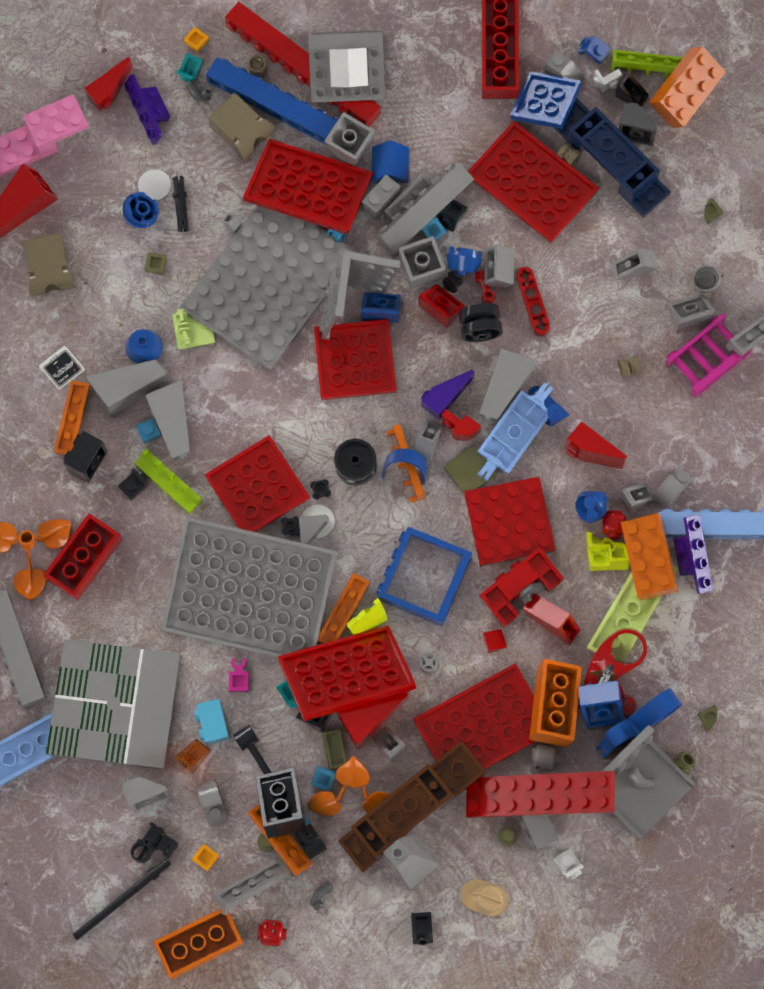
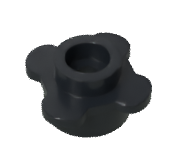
(447, 282)
(320, 484)
(294, 530)

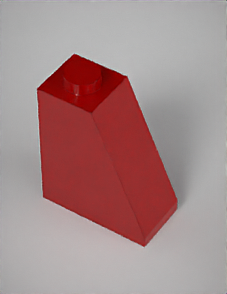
(552, 618)

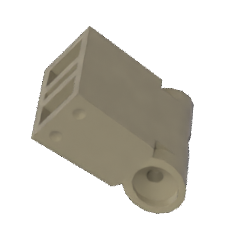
(240, 125)
(47, 264)

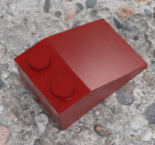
(593, 448)

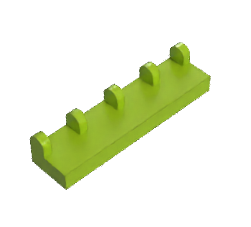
(644, 61)
(168, 481)

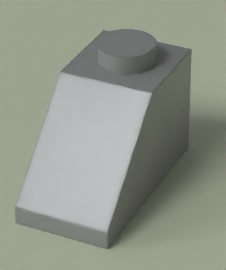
(562, 66)
(635, 264)
(428, 439)

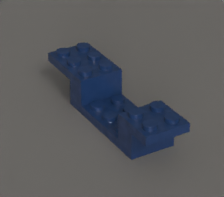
(617, 155)

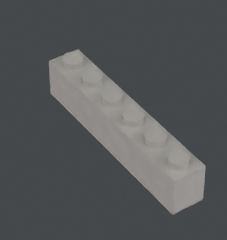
(424, 208)
(18, 656)

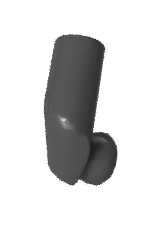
(199, 95)
(532, 588)
(318, 894)

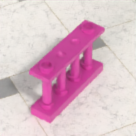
(713, 373)

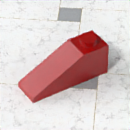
(106, 88)

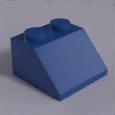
(601, 704)

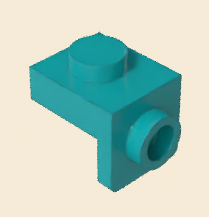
(190, 67)
(286, 693)

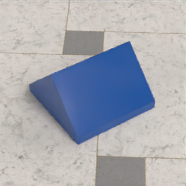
(390, 160)
(380, 307)

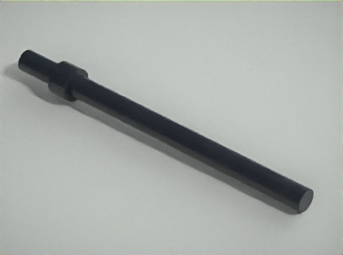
(153, 874)

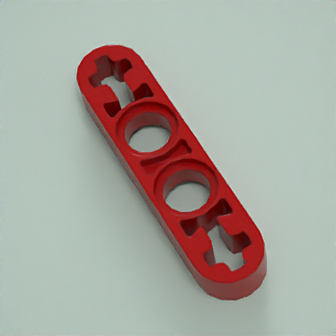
(533, 301)

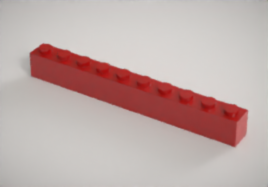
(290, 56)

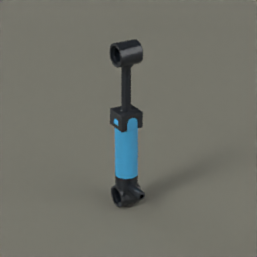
(309, 838)

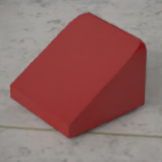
(494, 640)

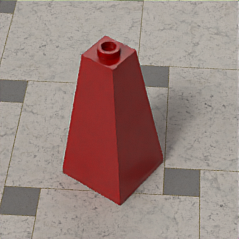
(23, 198)
(366, 719)

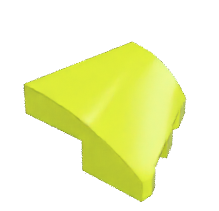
(606, 554)
(368, 619)

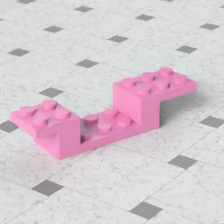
(40, 134)

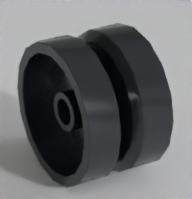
(480, 322)
(355, 473)

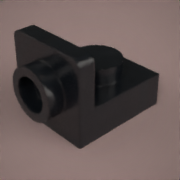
(452, 214)
(133, 484)
(422, 928)

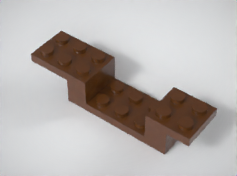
(411, 804)

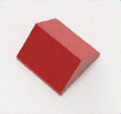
(440, 305)

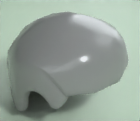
(706, 279)

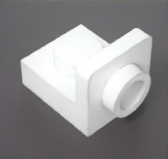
(569, 864)

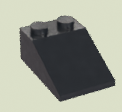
(280, 803)

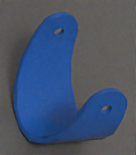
(555, 411)
(409, 456)

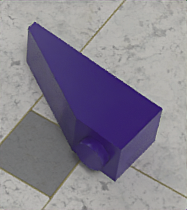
(445, 394)

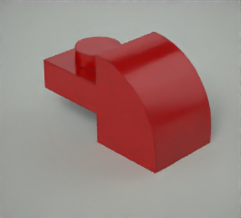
(463, 429)

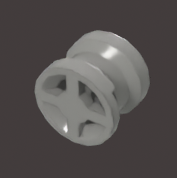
(431, 660)

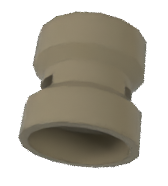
(257, 62)
(570, 155)
(629, 366)

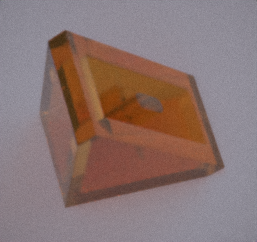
(192, 756)

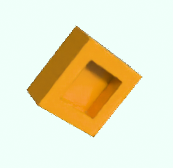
(196, 39)
(205, 857)

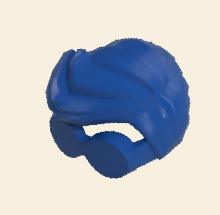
(591, 506)

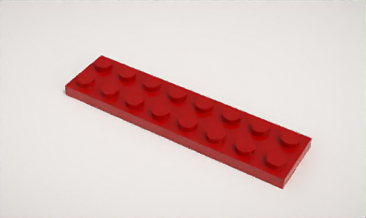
(541, 795)

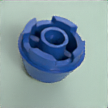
(140, 210)
(463, 260)
(143, 346)

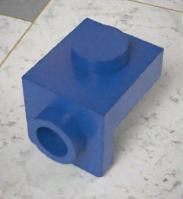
(594, 48)

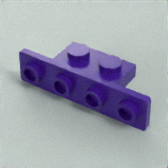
(148, 107)
(692, 554)

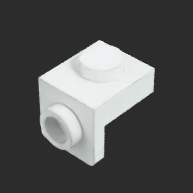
(607, 82)

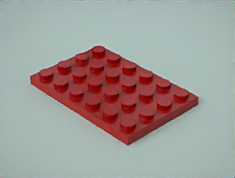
(532, 181)
(308, 186)
(346, 673)
(487, 718)

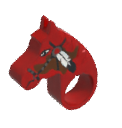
(606, 668)

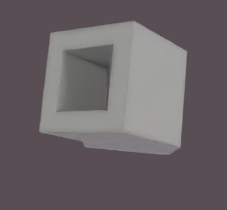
(232, 223)

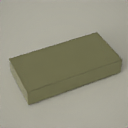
(334, 748)

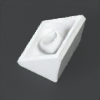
(348, 67)

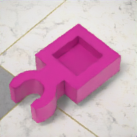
(239, 679)

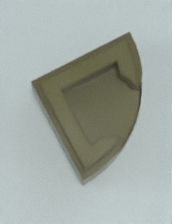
(712, 211)
(708, 717)

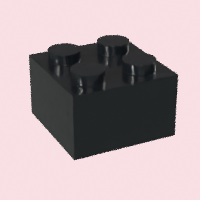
(85, 456)

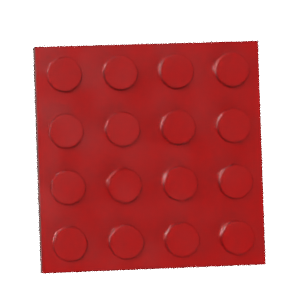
(355, 360)
(257, 486)
(509, 521)

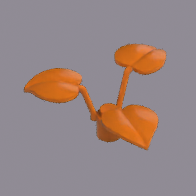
(53, 533)
(352, 774)

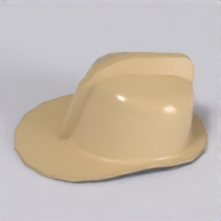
(484, 897)

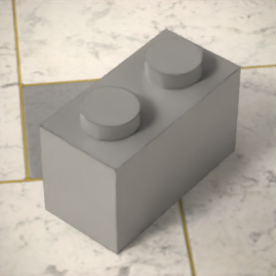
(380, 197)
(499, 266)
(539, 830)

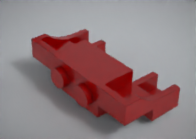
(509, 585)

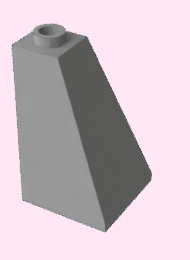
(506, 381)
(127, 385)
(170, 416)
(410, 860)

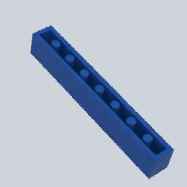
(271, 99)

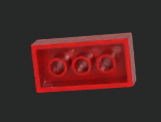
(83, 557)

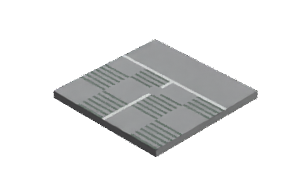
(113, 704)

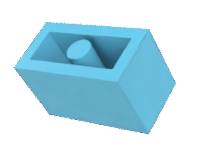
(212, 722)

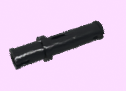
(180, 203)

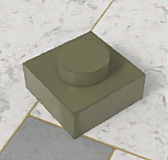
(155, 263)

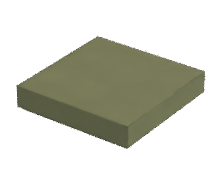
(465, 469)

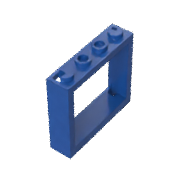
(389, 573)

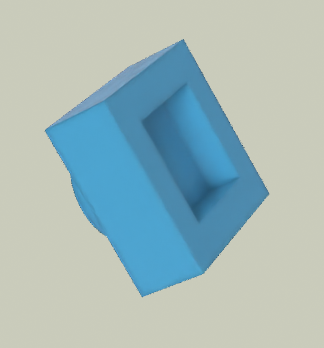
(434, 228)
(148, 430)
(323, 778)

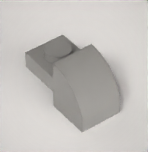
(672, 488)
(211, 802)

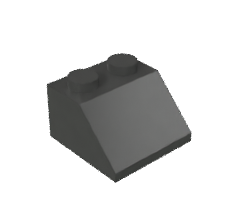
(637, 124)

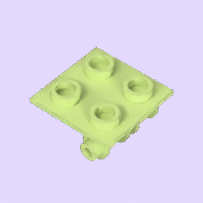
(190, 332)

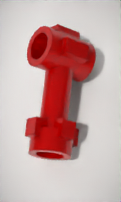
(488, 295)

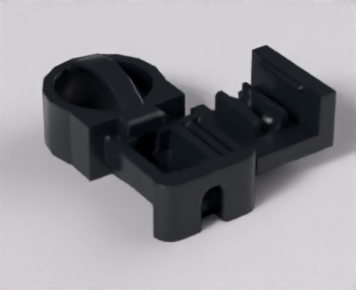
(155, 840)

